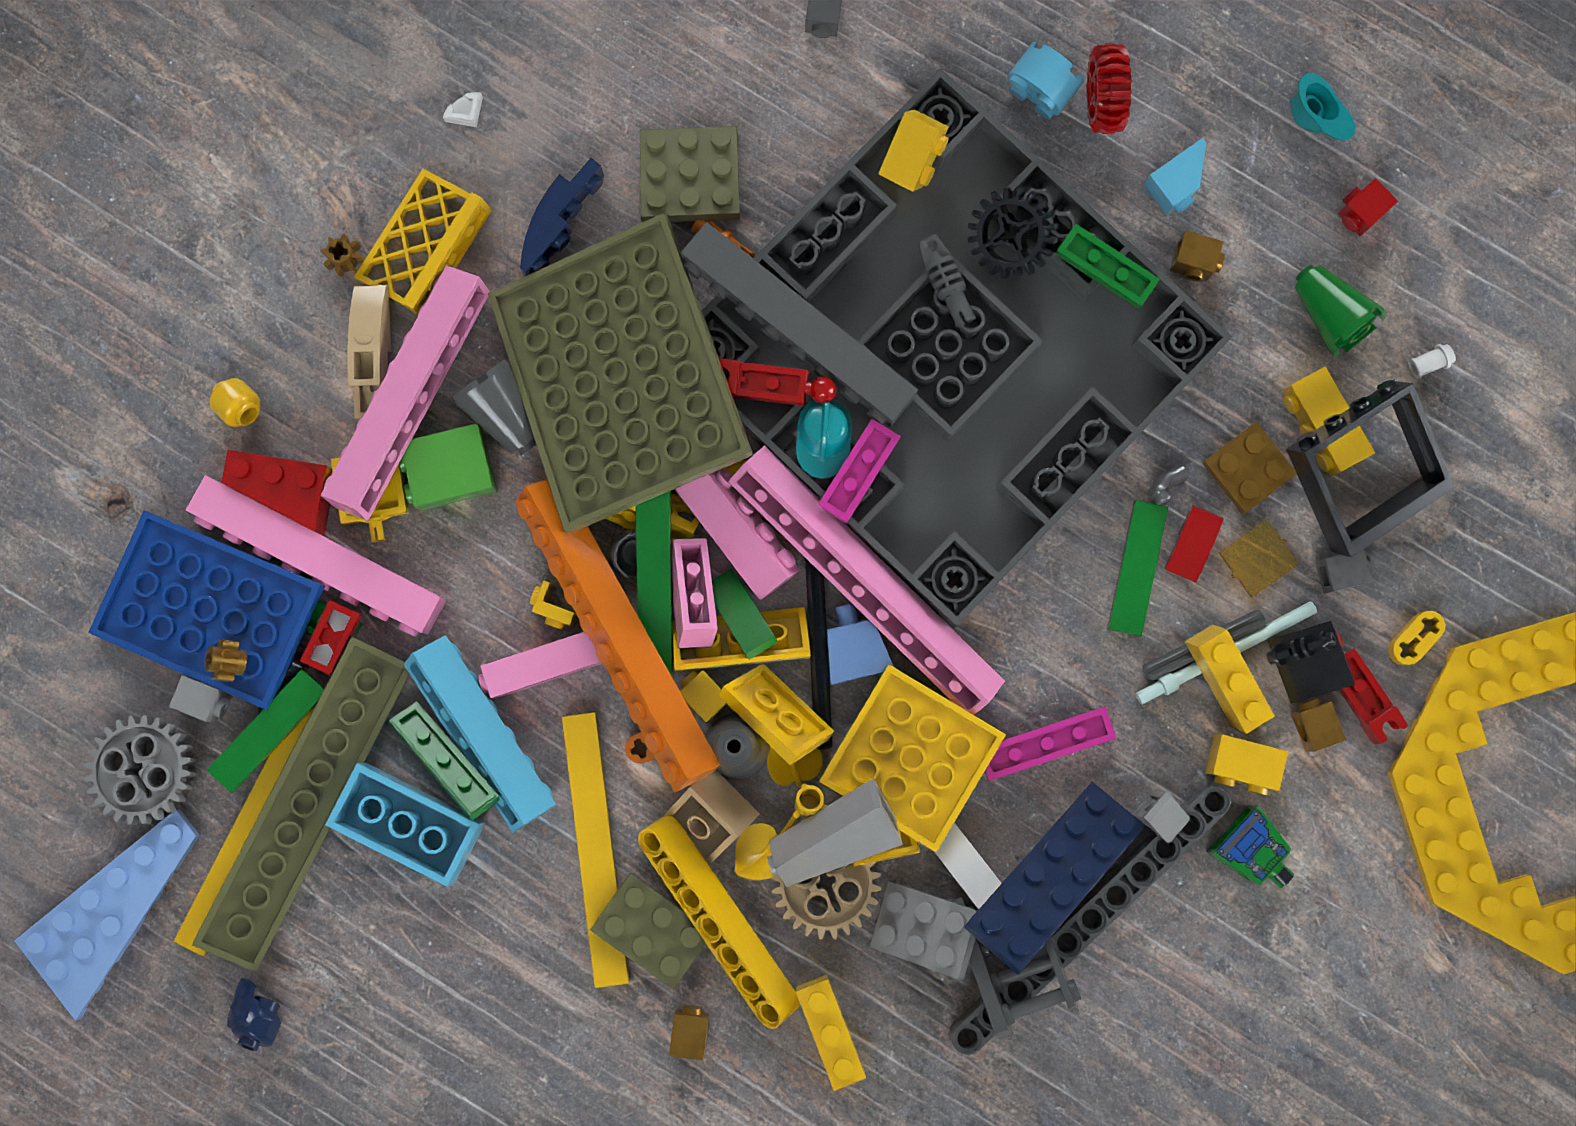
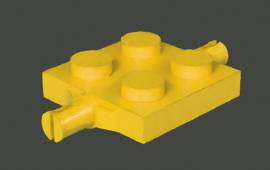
(392, 503)

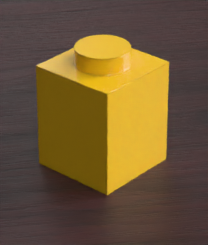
(702, 695)

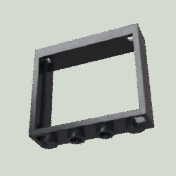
(1430, 487)

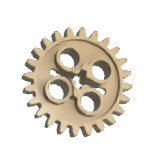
(799, 895)

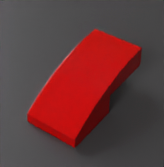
(1194, 543)

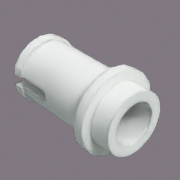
(1440, 357)

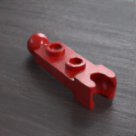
(775, 383)
(1369, 700)

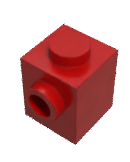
(1366, 206)

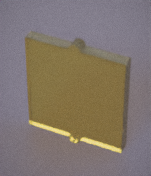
(1259, 558)

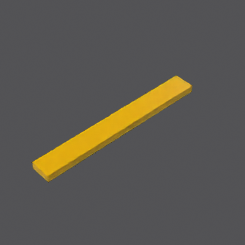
(236, 840)
(593, 840)

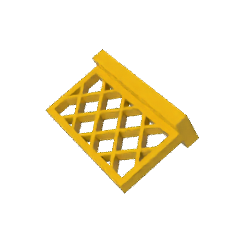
(448, 249)

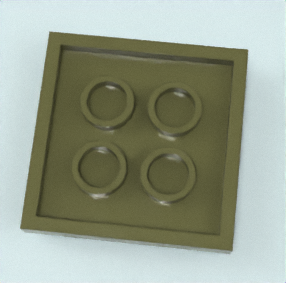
(689, 173)

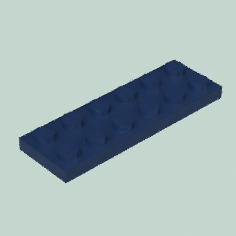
(1054, 877)

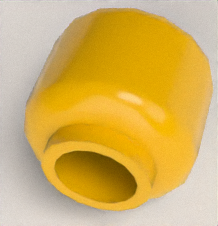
(235, 402)

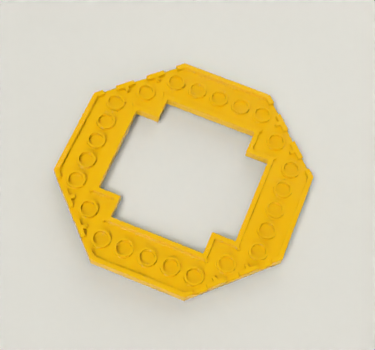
(1438, 804)

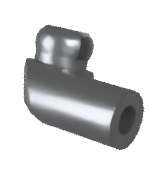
(1165, 480)

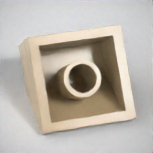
(713, 815)

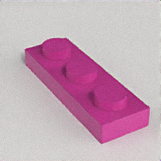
(859, 471)

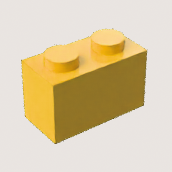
(914, 151)
(1246, 763)

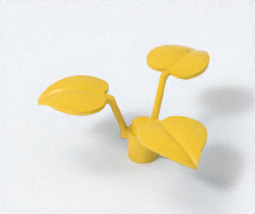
(753, 843)

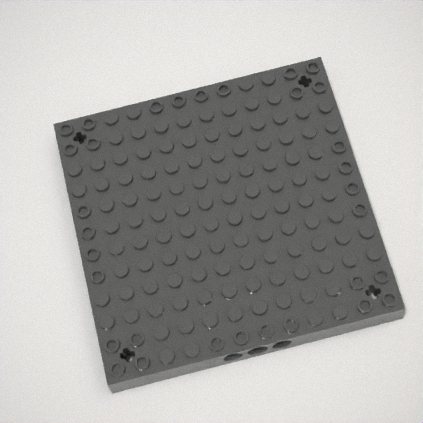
(1007, 407)

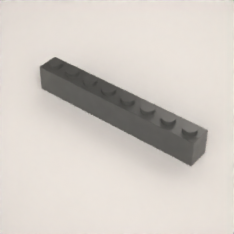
(797, 324)

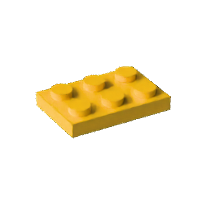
(776, 713)

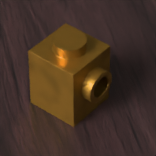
(1197, 256)

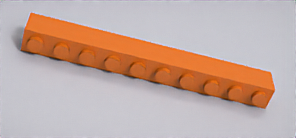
(620, 641)

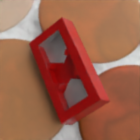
(330, 637)

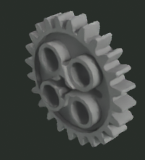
(112, 784)

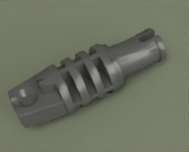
(946, 278)

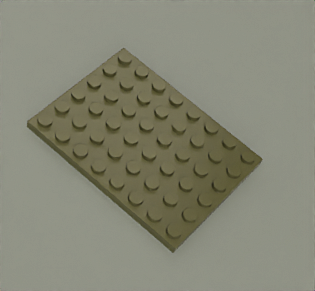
(618, 374)

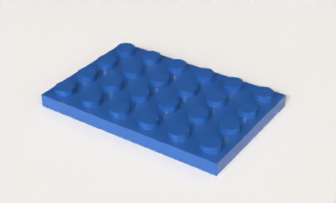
(188, 591)

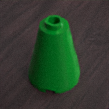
(1337, 309)

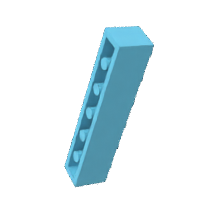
(479, 731)

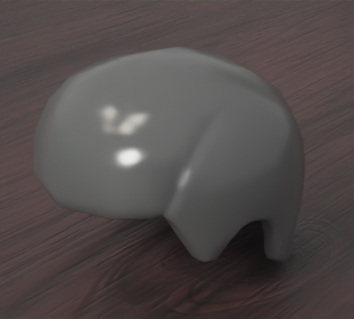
(624, 554)

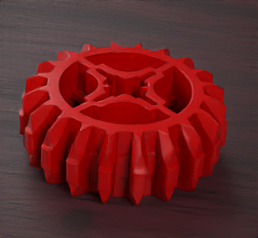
(1108, 88)

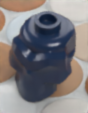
(253, 1019)

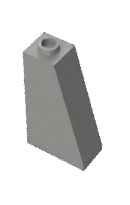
(836, 836)

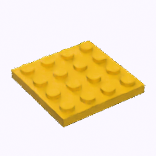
(918, 752)

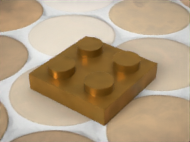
(1249, 468)

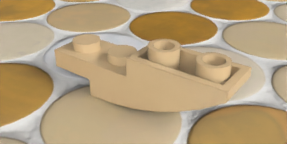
(368, 343)

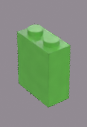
(448, 467)

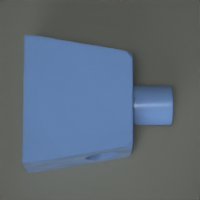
(854, 648)

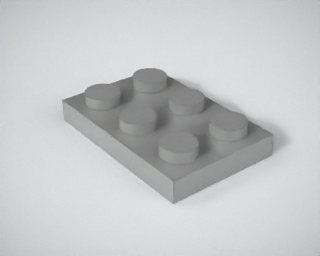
(924, 930)

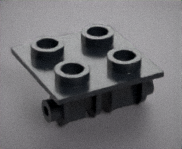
(1310, 662)

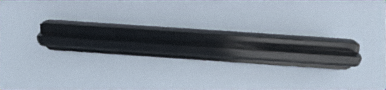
(818, 646)

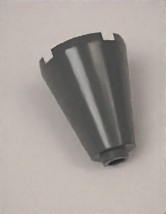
(498, 408)
(753, 749)

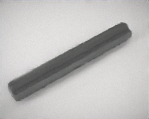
(1182, 655)

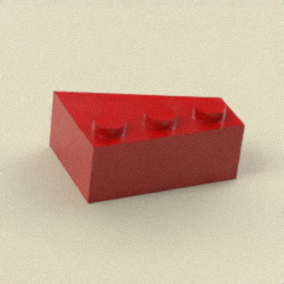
(282, 485)

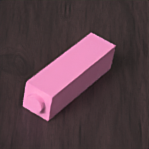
(538, 665)

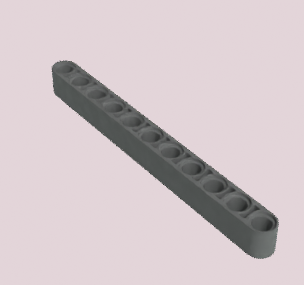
(1106, 912)

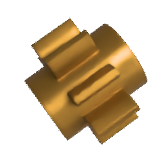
(346, 262)
(225, 660)

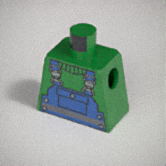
(1253, 849)

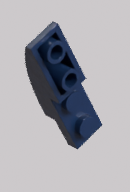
(548, 226)

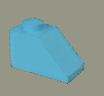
(1178, 179)

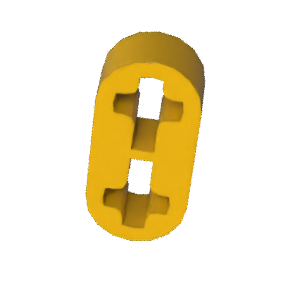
(1422, 643)

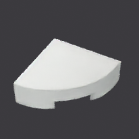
(464, 110)

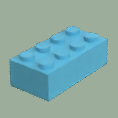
(405, 824)

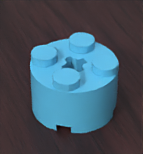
(1044, 79)

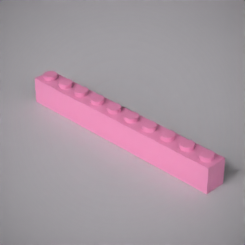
(867, 581)

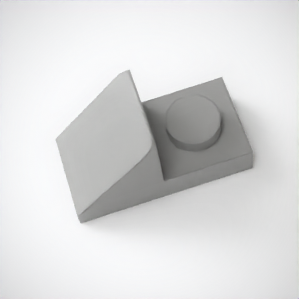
(1162, 815)

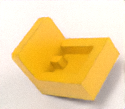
(555, 616)

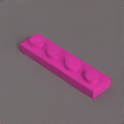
(1051, 742)

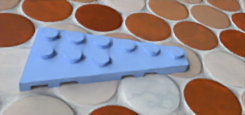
(97, 922)

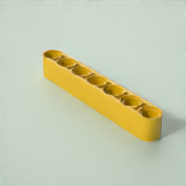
(719, 921)

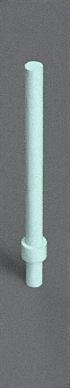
(1170, 682)

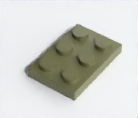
(649, 931)

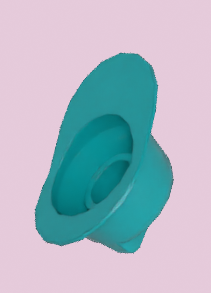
(1320, 110)
(823, 438)

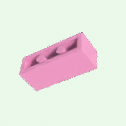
(693, 593)

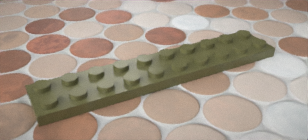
(296, 811)

